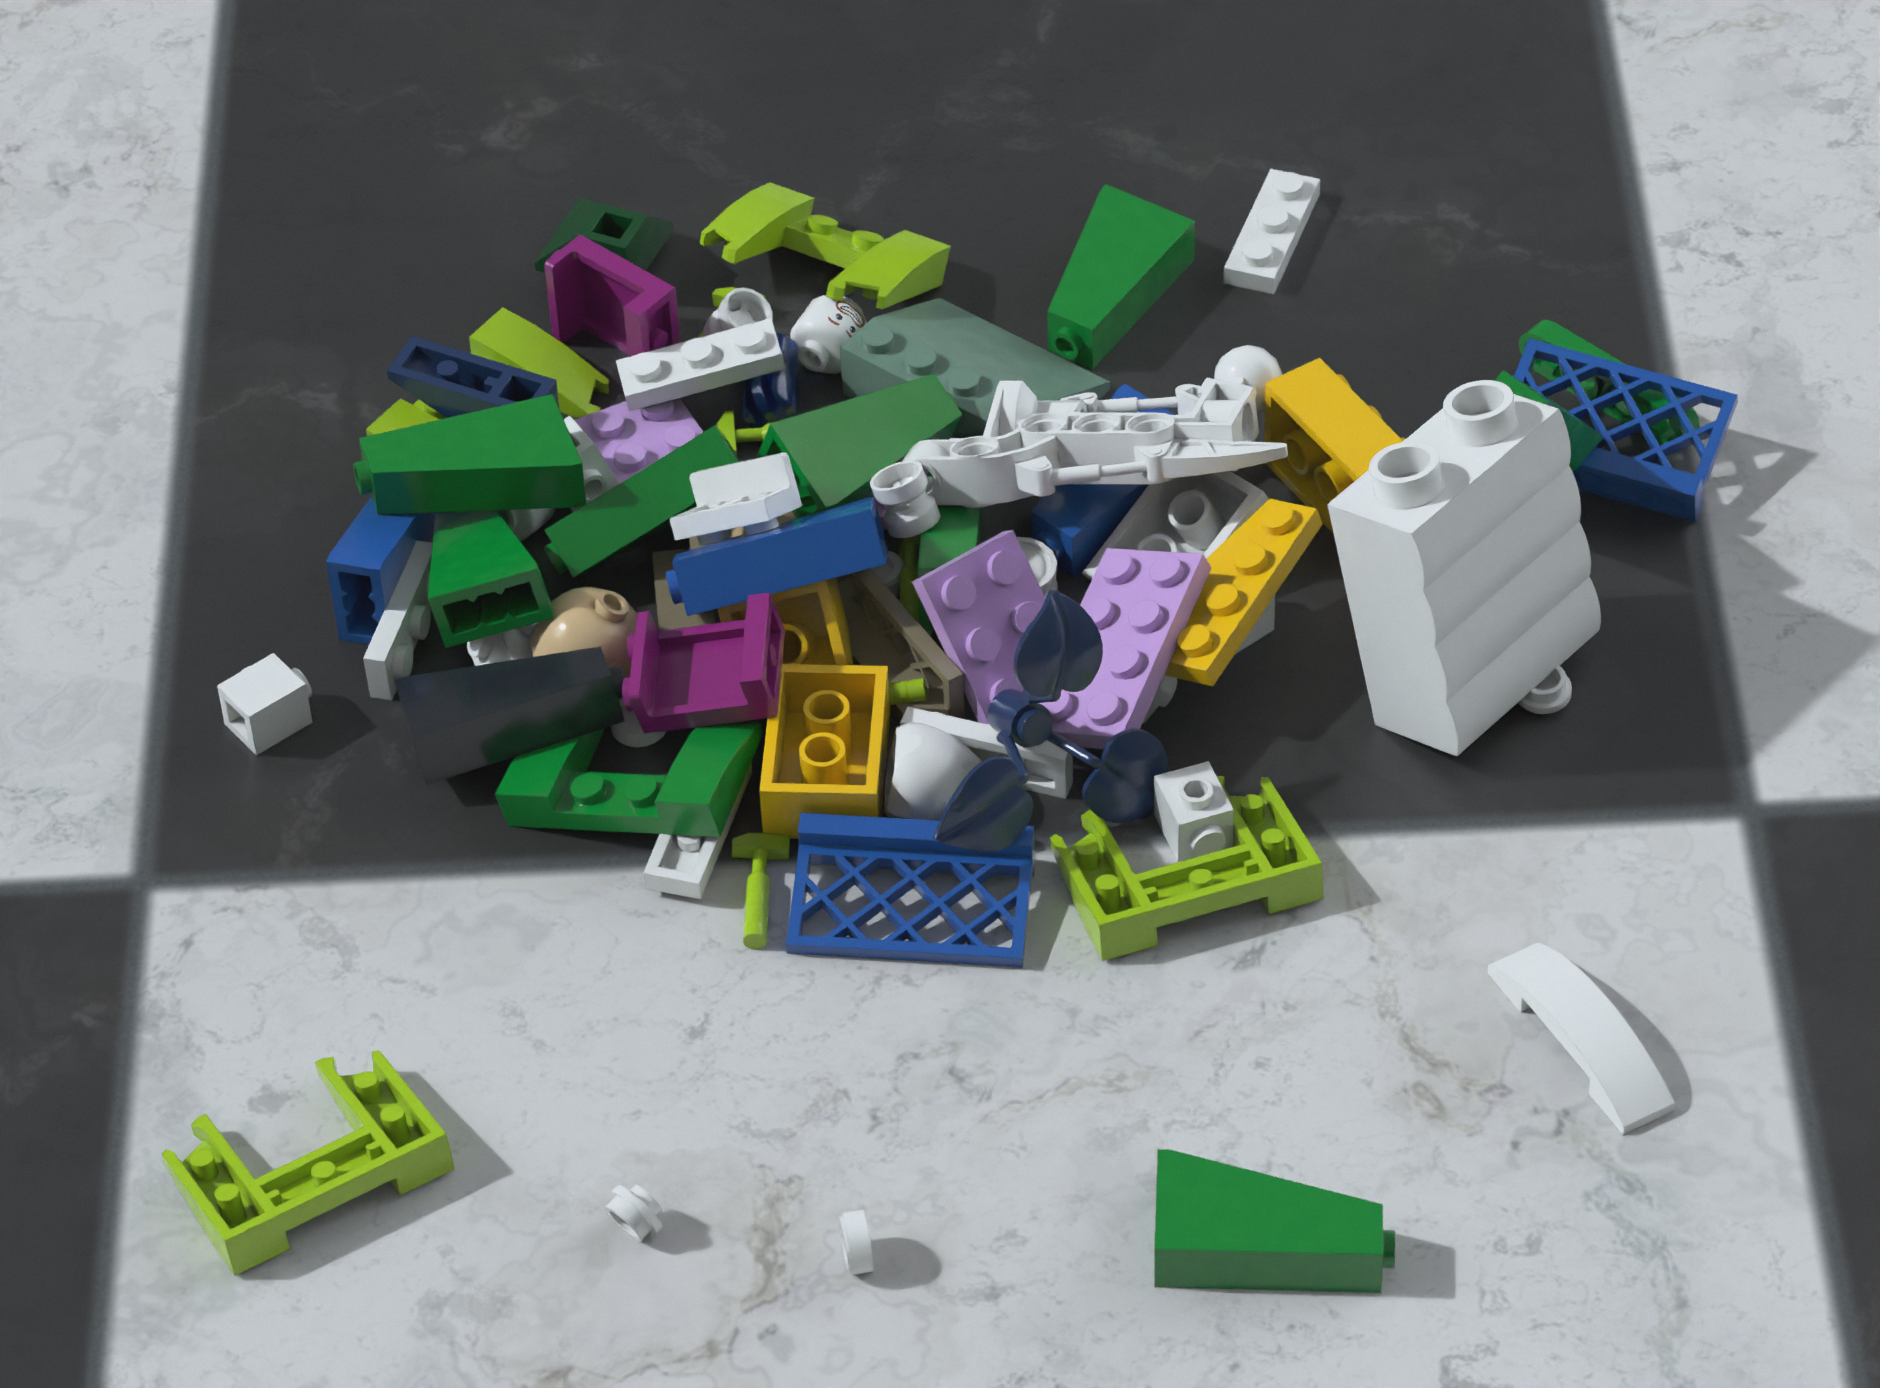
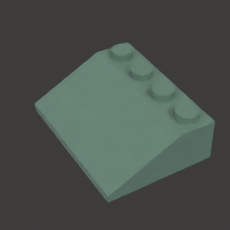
(963, 354)

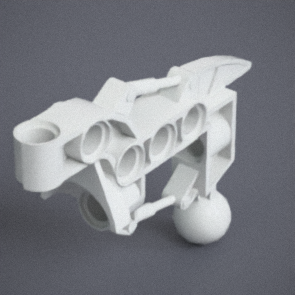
(1093, 441)

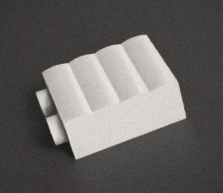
(1466, 565)

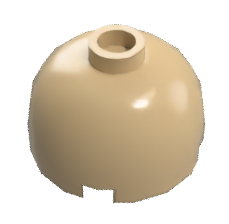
(587, 620)

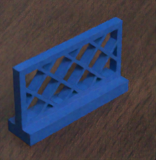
(1637, 478)
(906, 847)

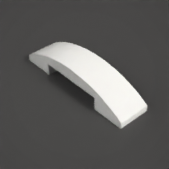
(1591, 1030)

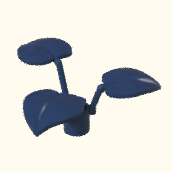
(1054, 654)

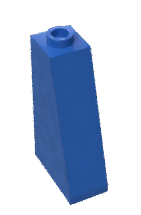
(1083, 516)
(779, 559)
(369, 566)

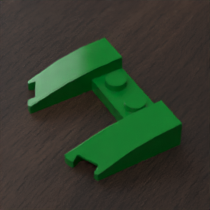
(694, 798)

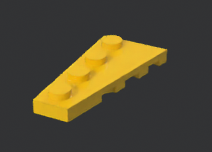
(1240, 586)

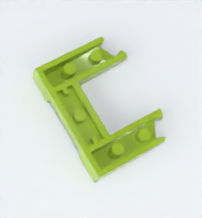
(780, 217)
(524, 346)
(1123, 908)
(249, 1216)

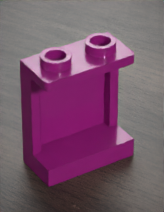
(609, 299)
(706, 670)

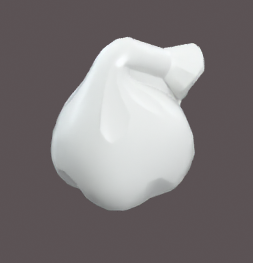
(924, 771)

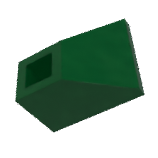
(621, 231)

